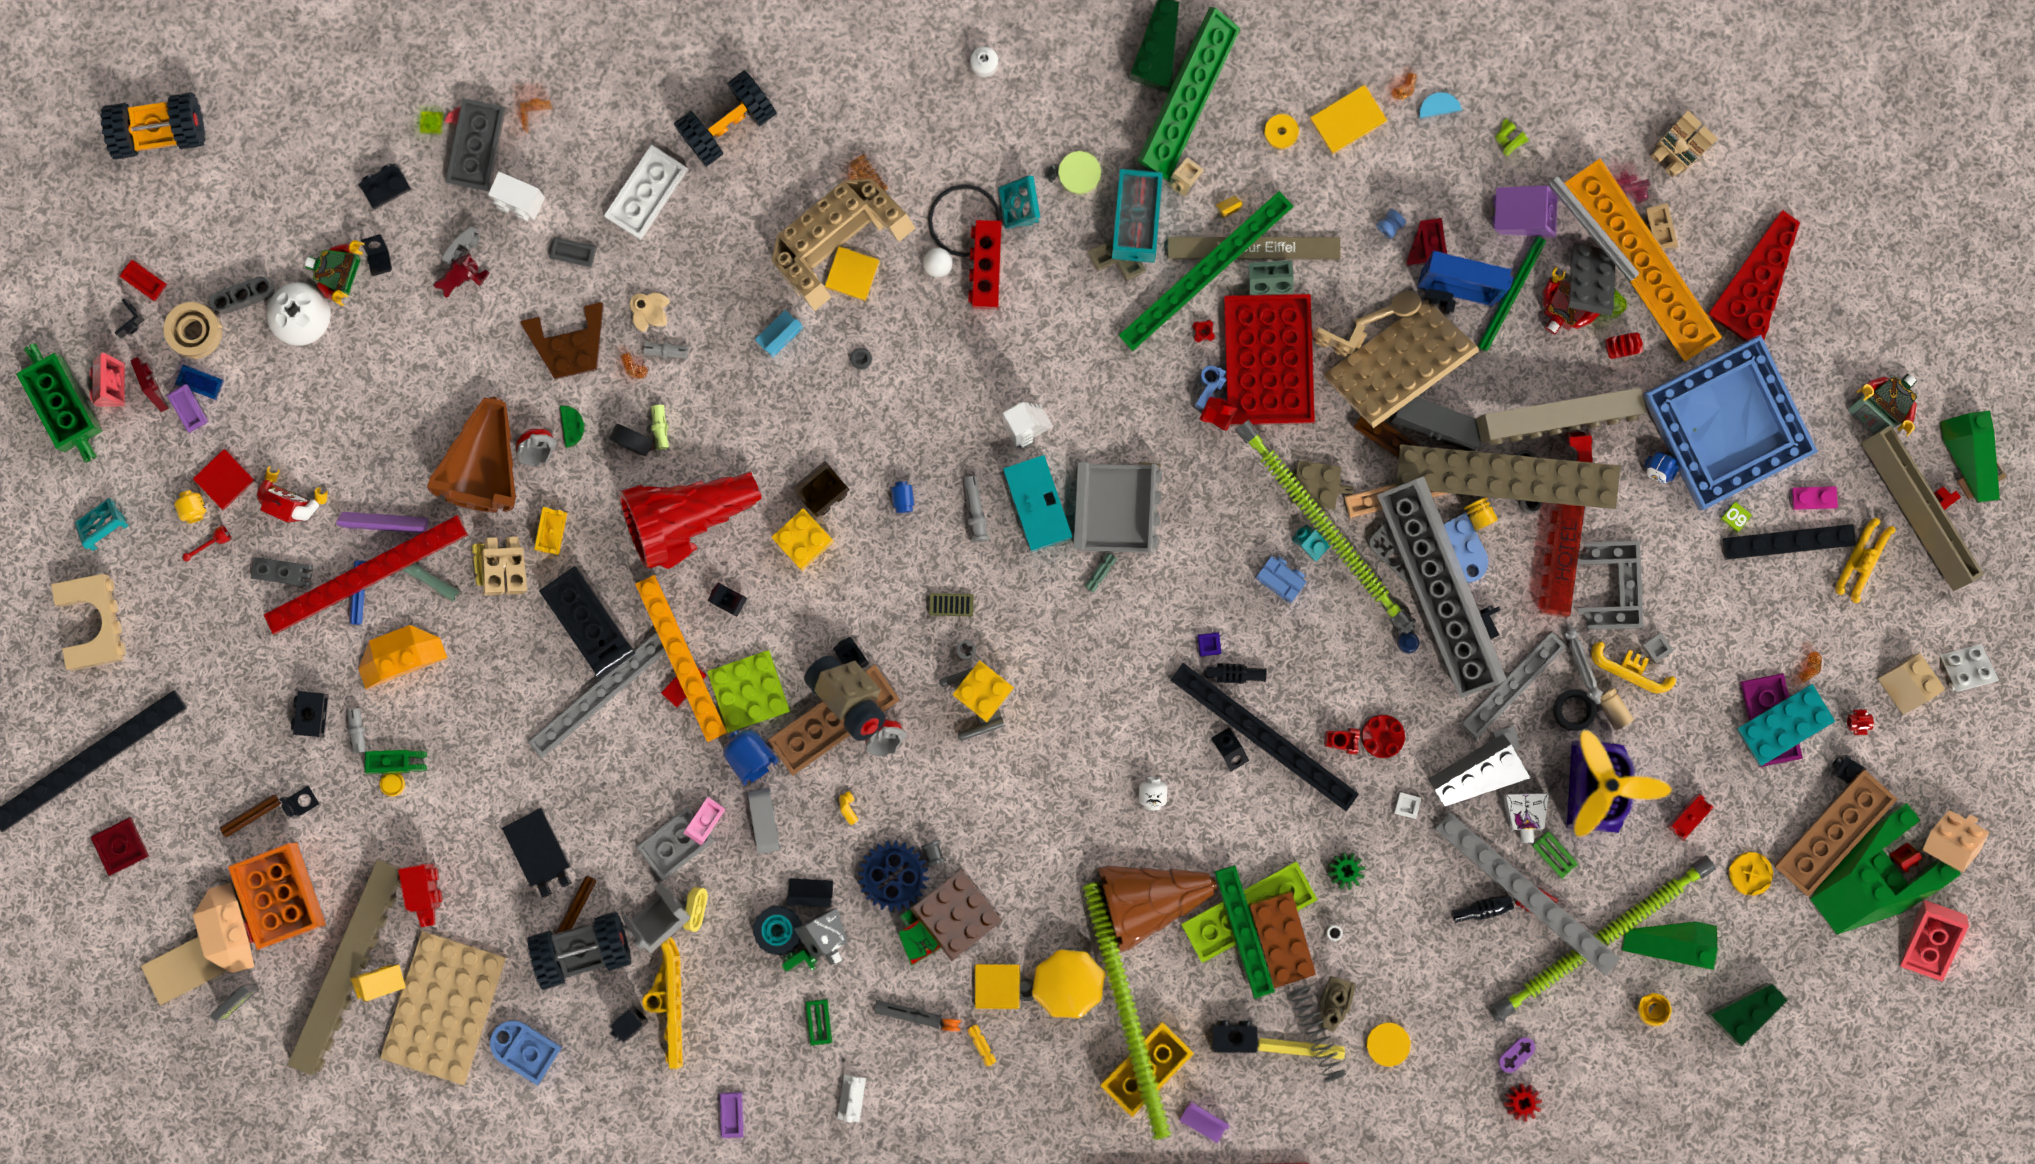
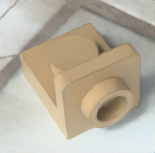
(1185, 176)

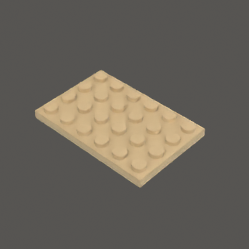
(1400, 363)
(443, 1008)

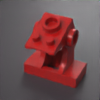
(1582, 443)

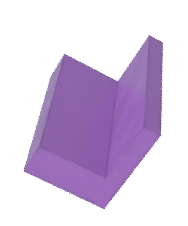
(1204, 1122)

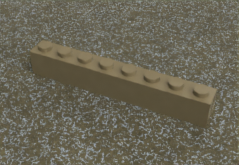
(1561, 415)
(1922, 508)

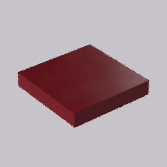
(119, 846)

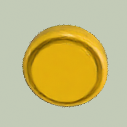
(392, 784)

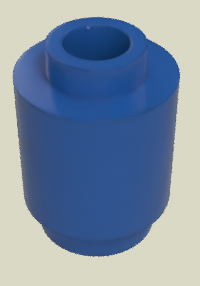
(902, 497)

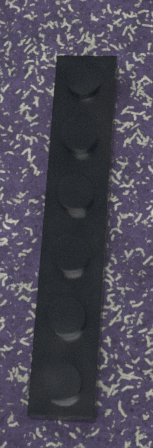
(1789, 541)

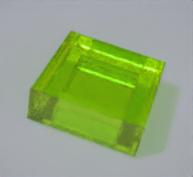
(431, 122)

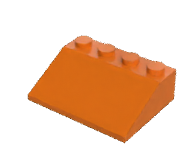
(277, 895)

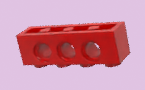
(992, 231)

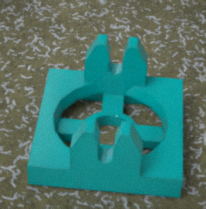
(1008, 203)
(102, 511)

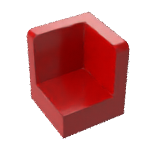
(1218, 412)

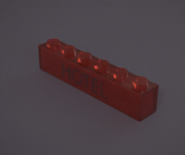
(1561, 560)

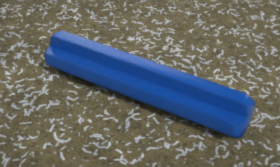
(357, 603)

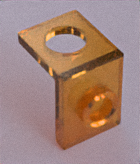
(533, 105)

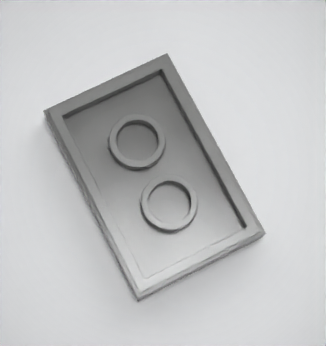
(669, 847)

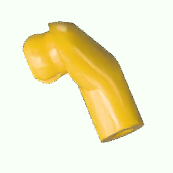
(845, 809)

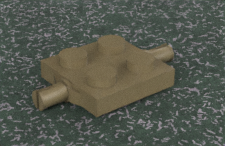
(1321, 483)

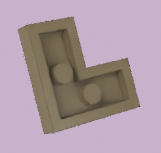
(1102, 258)

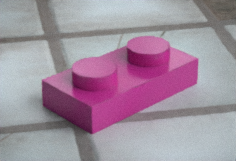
(1814, 498)

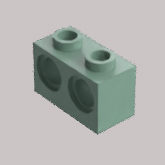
(1271, 278)

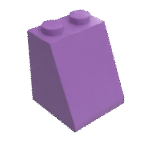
(1525, 211)

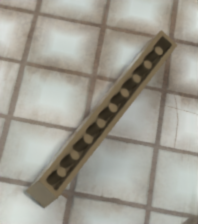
(347, 963)

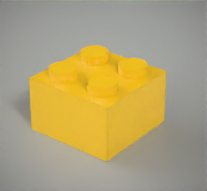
(802, 539)
(983, 691)

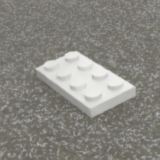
(646, 192)

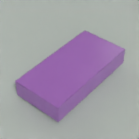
(187, 408)
(731, 1115)

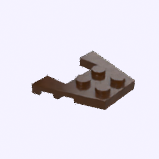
(569, 352)

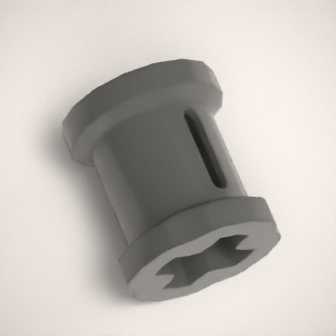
(933, 853)

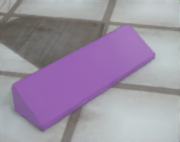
(382, 522)

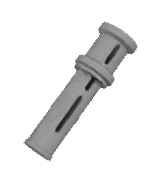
(976, 520)

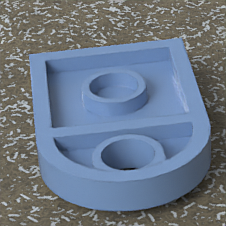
(1467, 546)
(526, 1051)

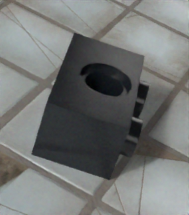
(316, 725)
(1246, 1043)

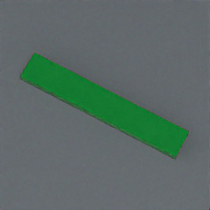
(1244, 931)

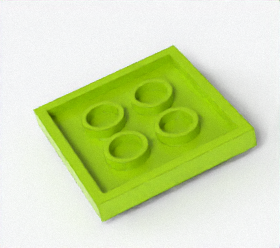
(748, 691)

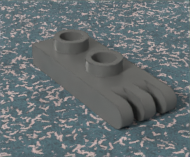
(280, 571)

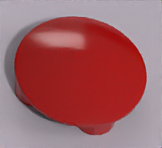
(1383, 736)

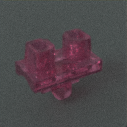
(1638, 188)

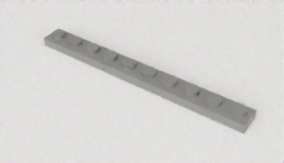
(1527, 894)

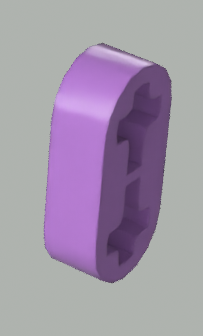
(1512, 1050)

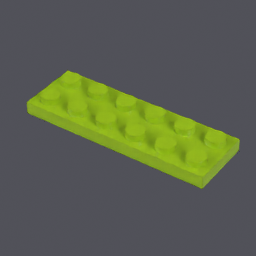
(1211, 930)

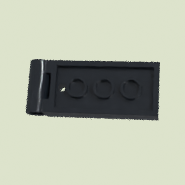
(587, 622)

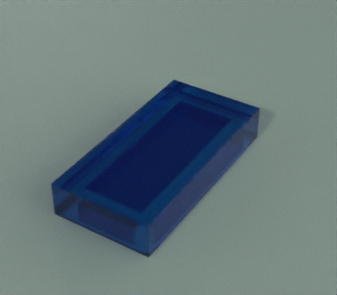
(200, 382)

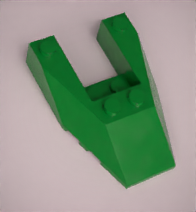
(1869, 885)

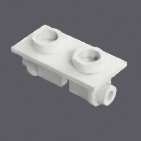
(851, 1098)

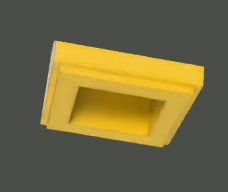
(1229, 206)

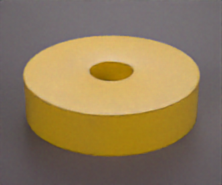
(1274, 138)

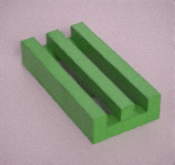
(1561, 874)

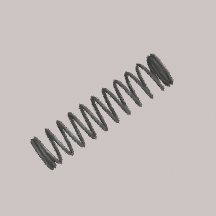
(1333, 1075)

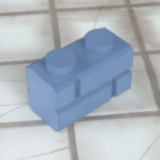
(1281, 578)

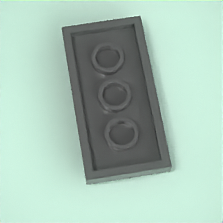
(475, 145)
(1591, 280)

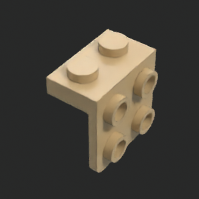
(1341, 346)

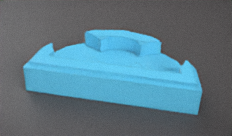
(1439, 104)

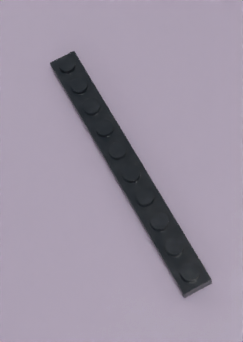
(1264, 737)
(90, 759)

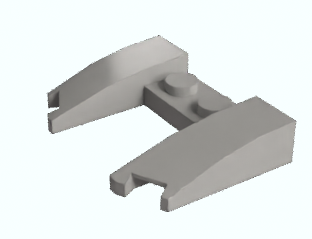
(1628, 558)

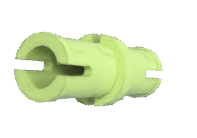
(659, 427)

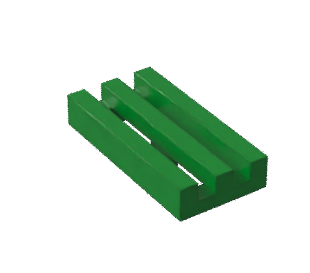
(819, 1024)

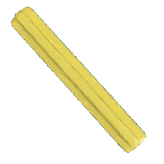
(1298, 1048)

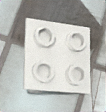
(1968, 668)

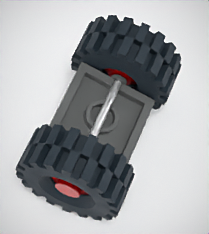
(579, 950)

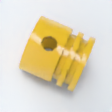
(1481, 514)

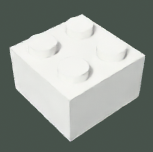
(516, 196)

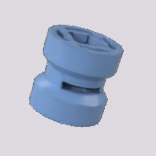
(1391, 223)

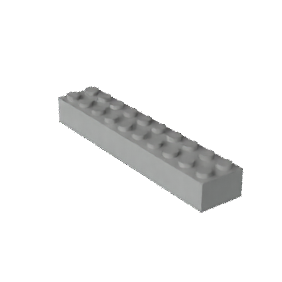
(1442, 587)

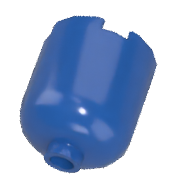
(748, 755)

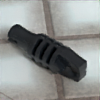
(1235, 673)
(1484, 909)

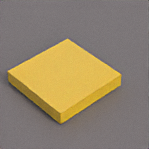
(852, 273)
(997, 986)

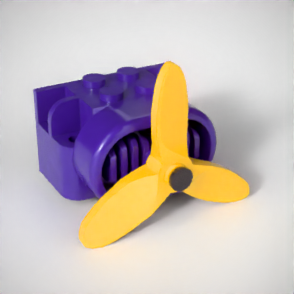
(1604, 786)

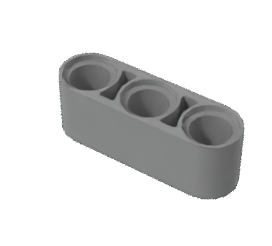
(763, 821)

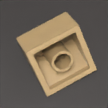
(1911, 683)

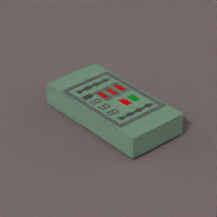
(1870, 415)

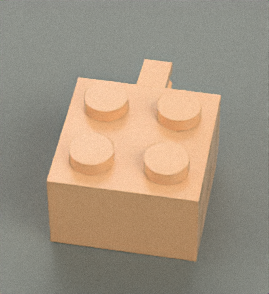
(1956, 840)

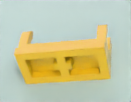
(550, 531)
(378, 982)

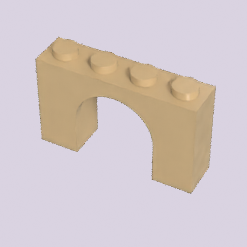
(106, 645)

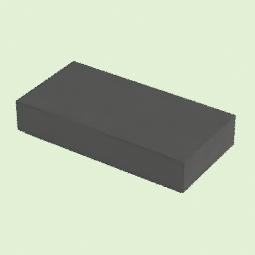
(573, 252)

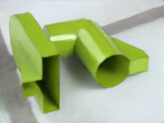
(1501, 137)

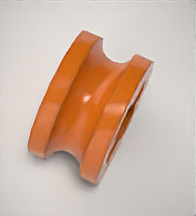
(950, 1024)

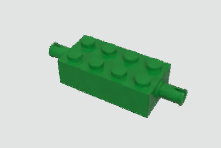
(59, 402)

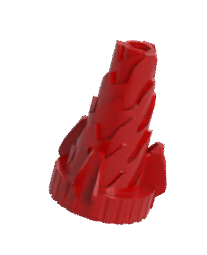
(666, 518)

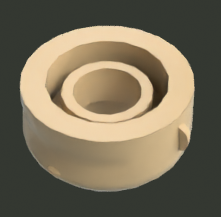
(178, 321)

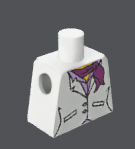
(1526, 813)

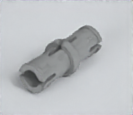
(666, 350)
(356, 730)

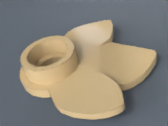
(651, 313)

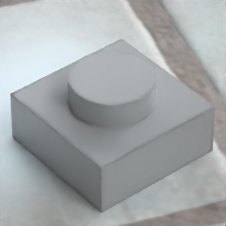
(1657, 647)
(1510, 734)

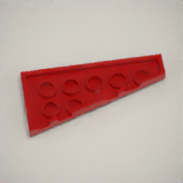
(1754, 290)

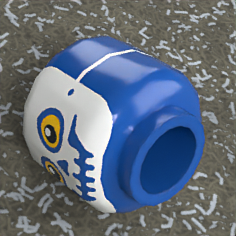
(1661, 467)

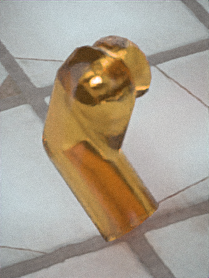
(1407, 89)
(632, 369)
(1814, 667)

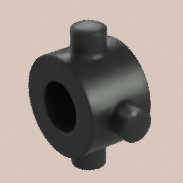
(1052, 171)

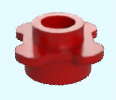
(1199, 326)

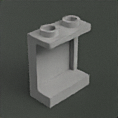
(657, 920)

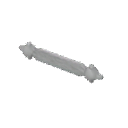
(1583, 664)

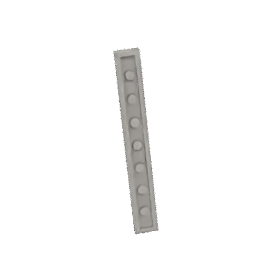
(597, 696)

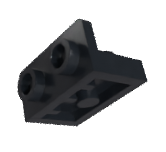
(384, 185)

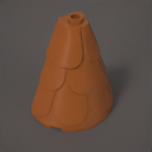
(479, 462)
(1151, 899)

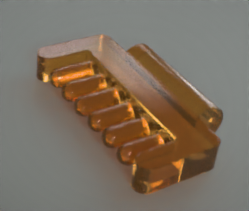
(859, 173)

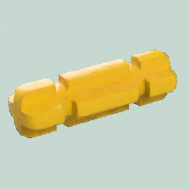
(981, 1045)

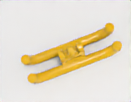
(1863, 560)
(1630, 670)

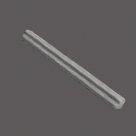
(1593, 228)

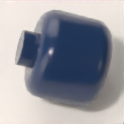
(1408, 643)

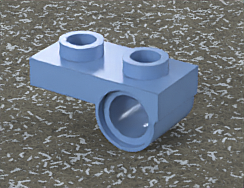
(1210, 386)

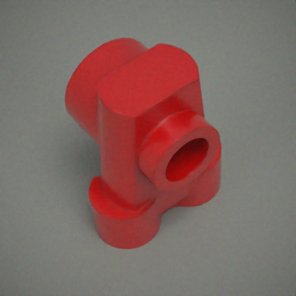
(1346, 740)

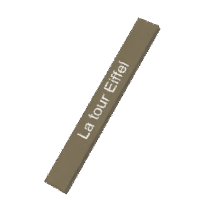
(1263, 249)

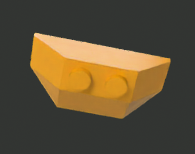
(399, 654)

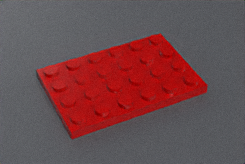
(1269, 358)

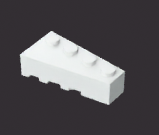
(1025, 422)

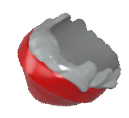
(535, 447)
(886, 739)

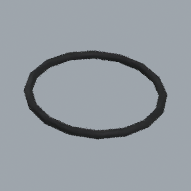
(937, 201)

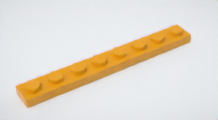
(681, 658)

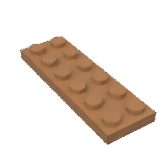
(821, 729)
(1835, 832)

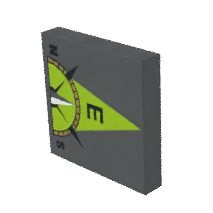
(234, 1002)

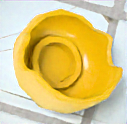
(1659, 1014)

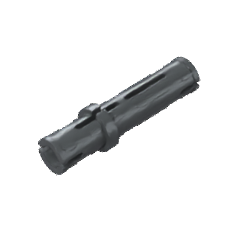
(908, 1014)

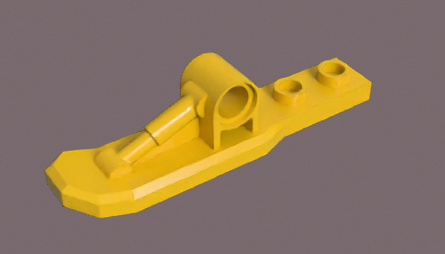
(668, 991)

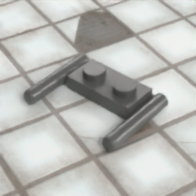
(994, 723)

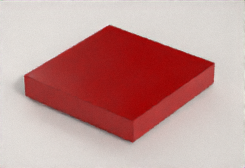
(223, 479)

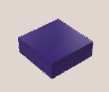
(1209, 644)

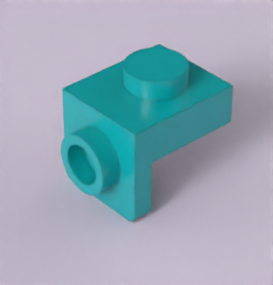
(1311, 542)

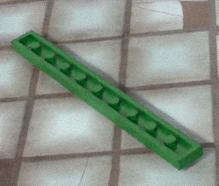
(1206, 271)

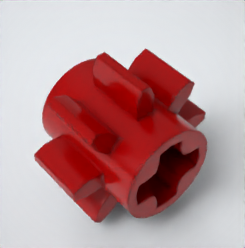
(1860, 722)

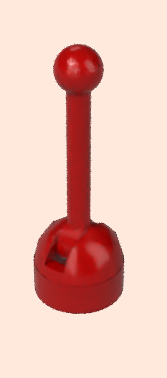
(219, 536)

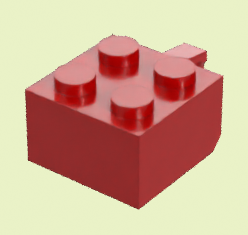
(421, 892)

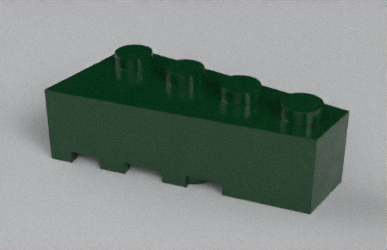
(1156, 54)

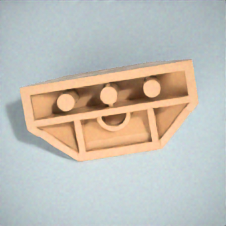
(223, 930)

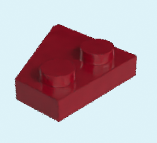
(1427, 239)
(148, 383)

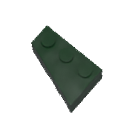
(1747, 1013)

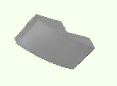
(466, 240)

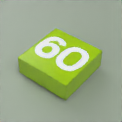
(1736, 516)

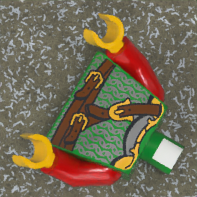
(336, 270)

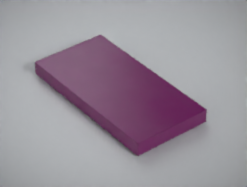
(1760, 696)

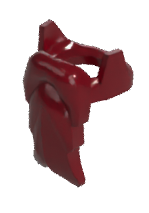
(460, 271)

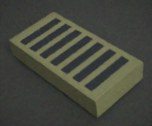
(951, 604)

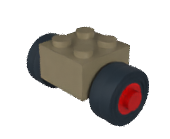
(847, 694)

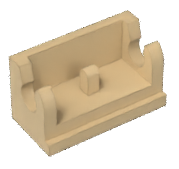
(1662, 226)

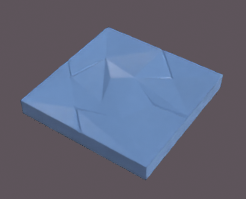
(1741, 422)

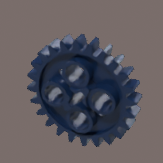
(906, 891)

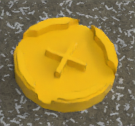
(1750, 873)
(1388, 1044)

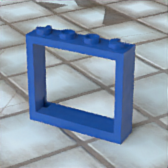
(1465, 278)

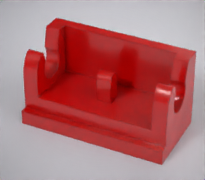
(1690, 816)

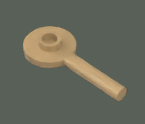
(1402, 304)

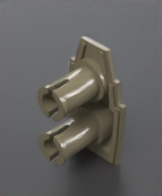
(1336, 1002)

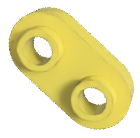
(695, 908)

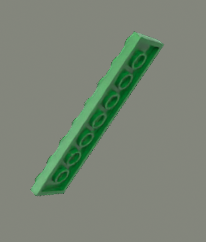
(1189, 93)

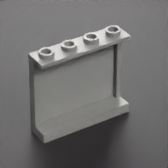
(1117, 508)

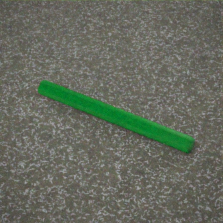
(1509, 297)

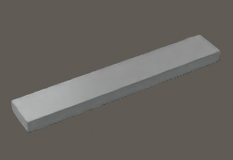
(1514, 685)

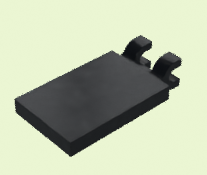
(538, 851)

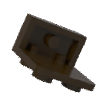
(821, 489)

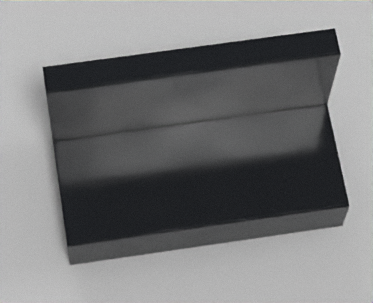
(810, 892)

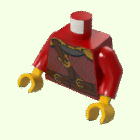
(1556, 306)

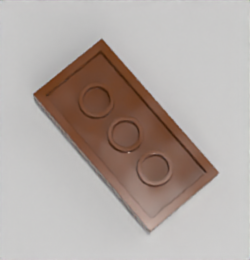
(1282, 939)

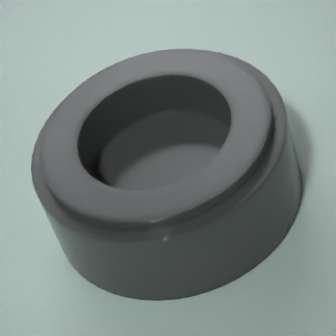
(861, 358)
(1026, 990)

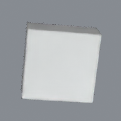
(1407, 805)

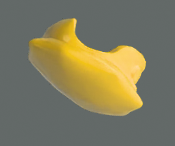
(1068, 983)

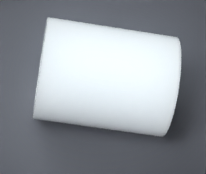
(1328, 931)

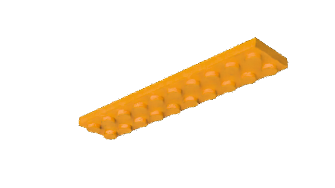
(1658, 279)

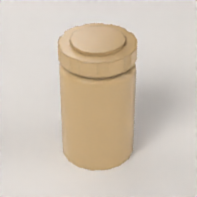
(1615, 709)

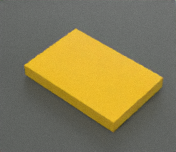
(1348, 119)

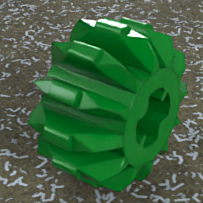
(1340, 874)

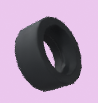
(631, 439)
(1591, 710)

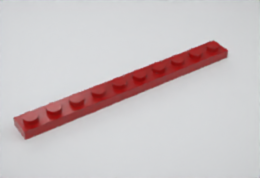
(365, 575)

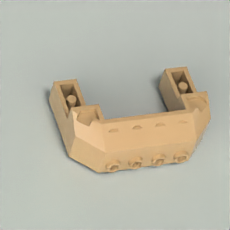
(830, 225)

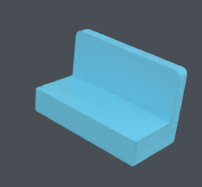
(779, 333)

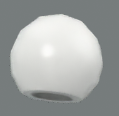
(937, 262)

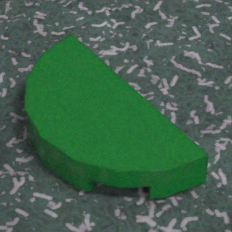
(572, 425)

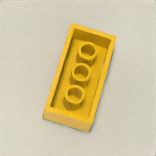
(1167, 1056)

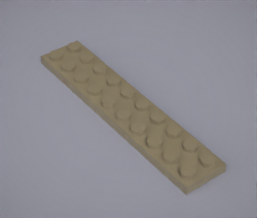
(1510, 476)

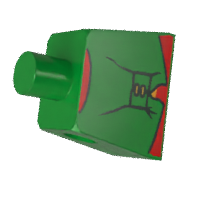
(916, 939)

